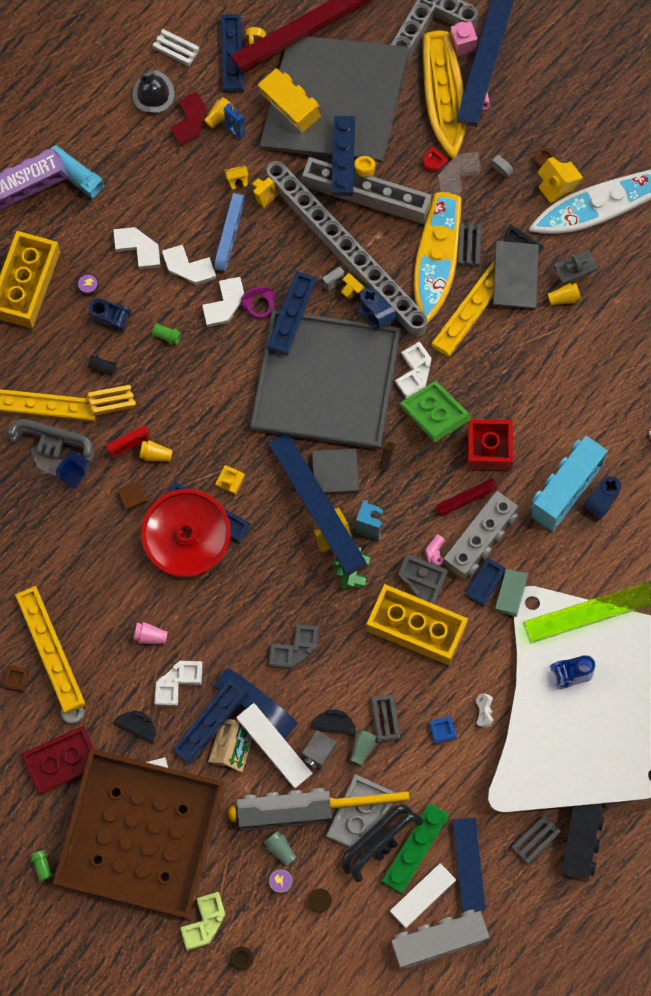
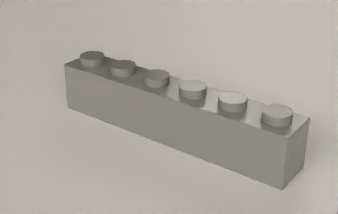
(371, 192)

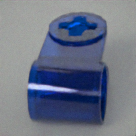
(568, 672)

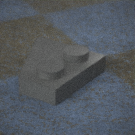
(423, 578)

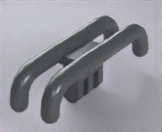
(51, 438)

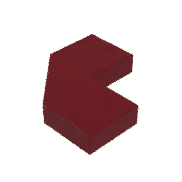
(191, 127)

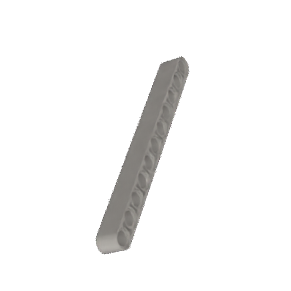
(342, 239)

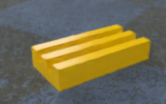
(110, 392)

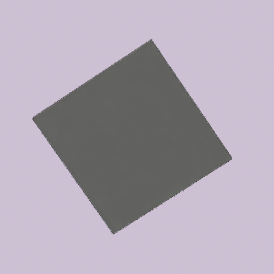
(344, 81)
(329, 384)

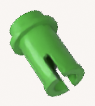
(166, 334)
(41, 865)

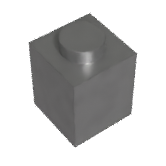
(318, 750)

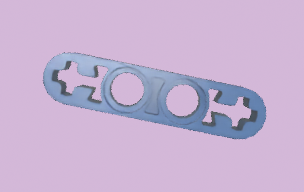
(229, 232)

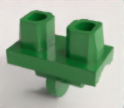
(354, 580)

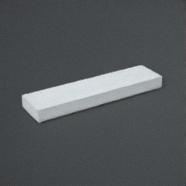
(274, 745)

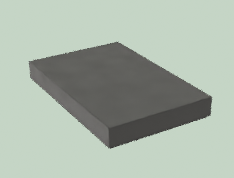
(515, 275)

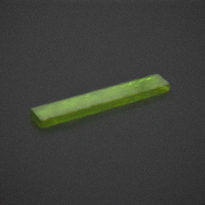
(588, 612)

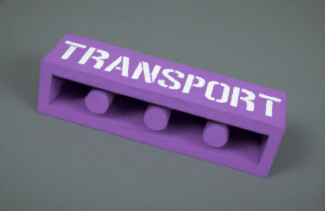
(31, 177)

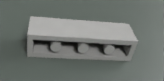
(439, 940)

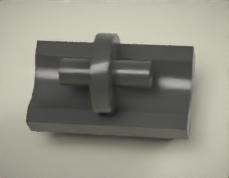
(575, 267)

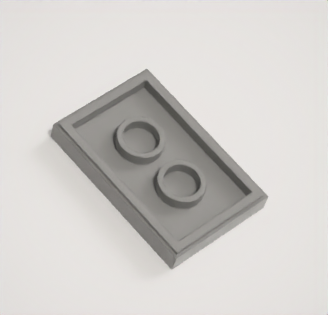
(355, 821)

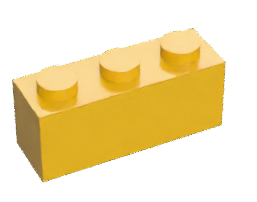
(290, 99)

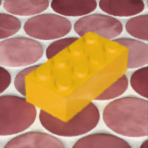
(26, 278)
(416, 624)

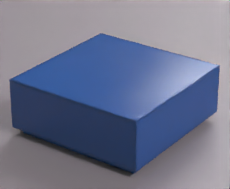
(442, 730)

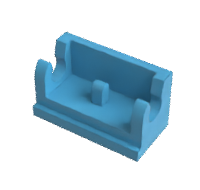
(366, 524)

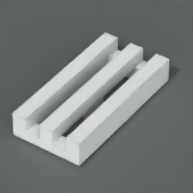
(161, 39)

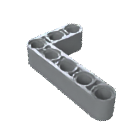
(430, 10)

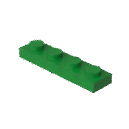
(415, 849)

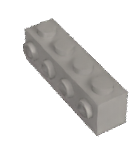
(481, 535)

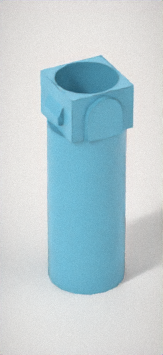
(79, 175)

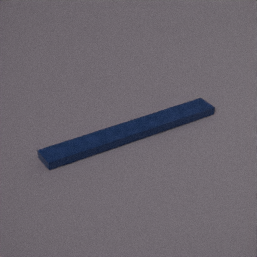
(484, 62)
(318, 504)

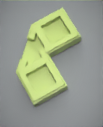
(202, 932)

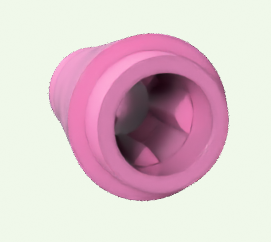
(149, 634)

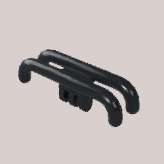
(378, 839)

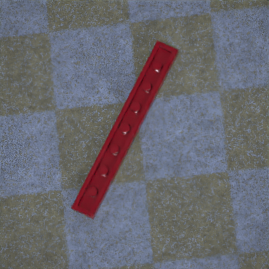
(293, 32)

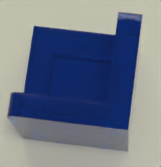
(73, 469)

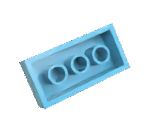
(568, 483)

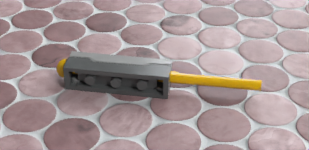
(297, 808)

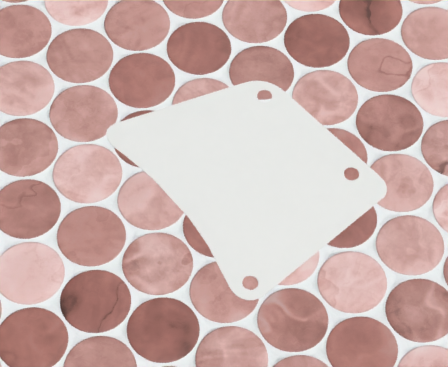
(581, 739)

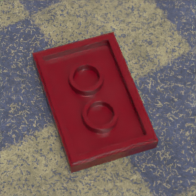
(58, 760)

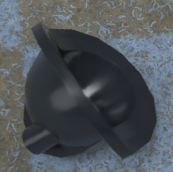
(153, 92)

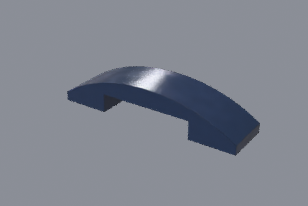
(273, 712)

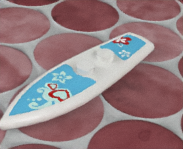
(595, 204)

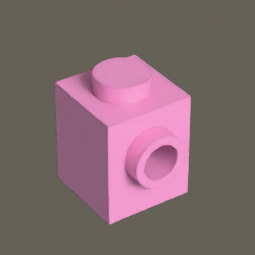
(463, 38)

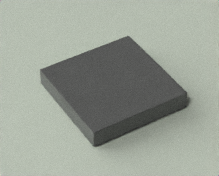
(336, 470)

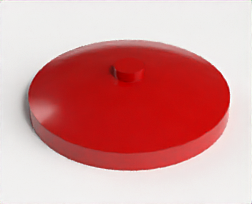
(186, 533)

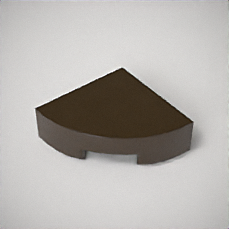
(387, 455)

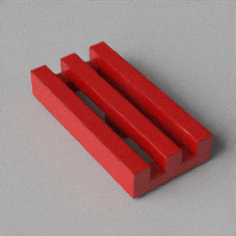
(127, 441)

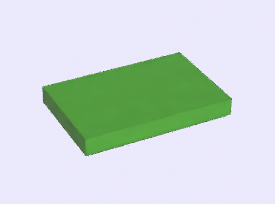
(435, 411)

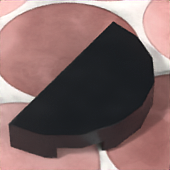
(517, 236)
(334, 722)
(137, 724)

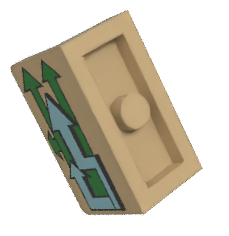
(231, 746)

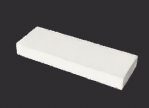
(423, 895)

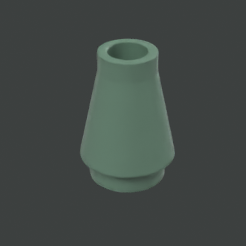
(362, 747)
(280, 848)

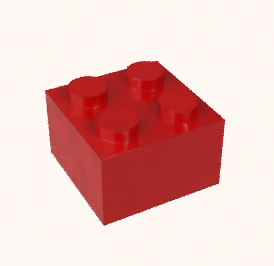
(490, 444)

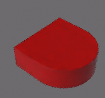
(433, 160)

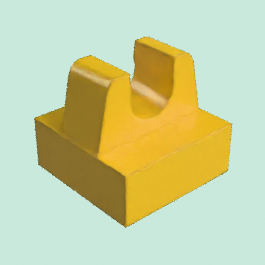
(237, 173)
(265, 191)
(353, 286)
(230, 480)

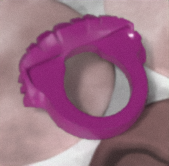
(247, 298)

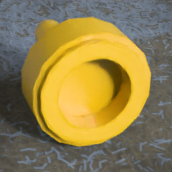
(254, 34)
(364, 166)

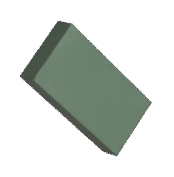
(511, 592)

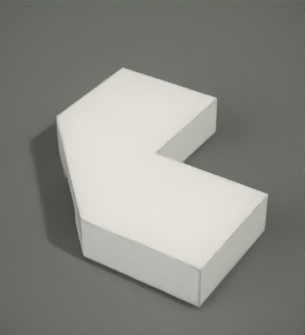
(133, 239)
(195, 272)
(222, 311)
(419, 363)
(181, 674)

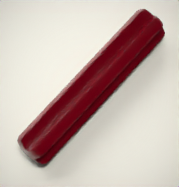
(466, 497)

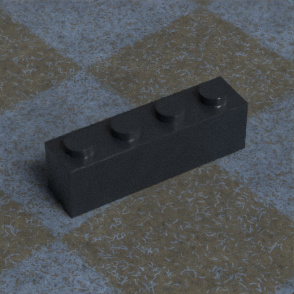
(582, 841)

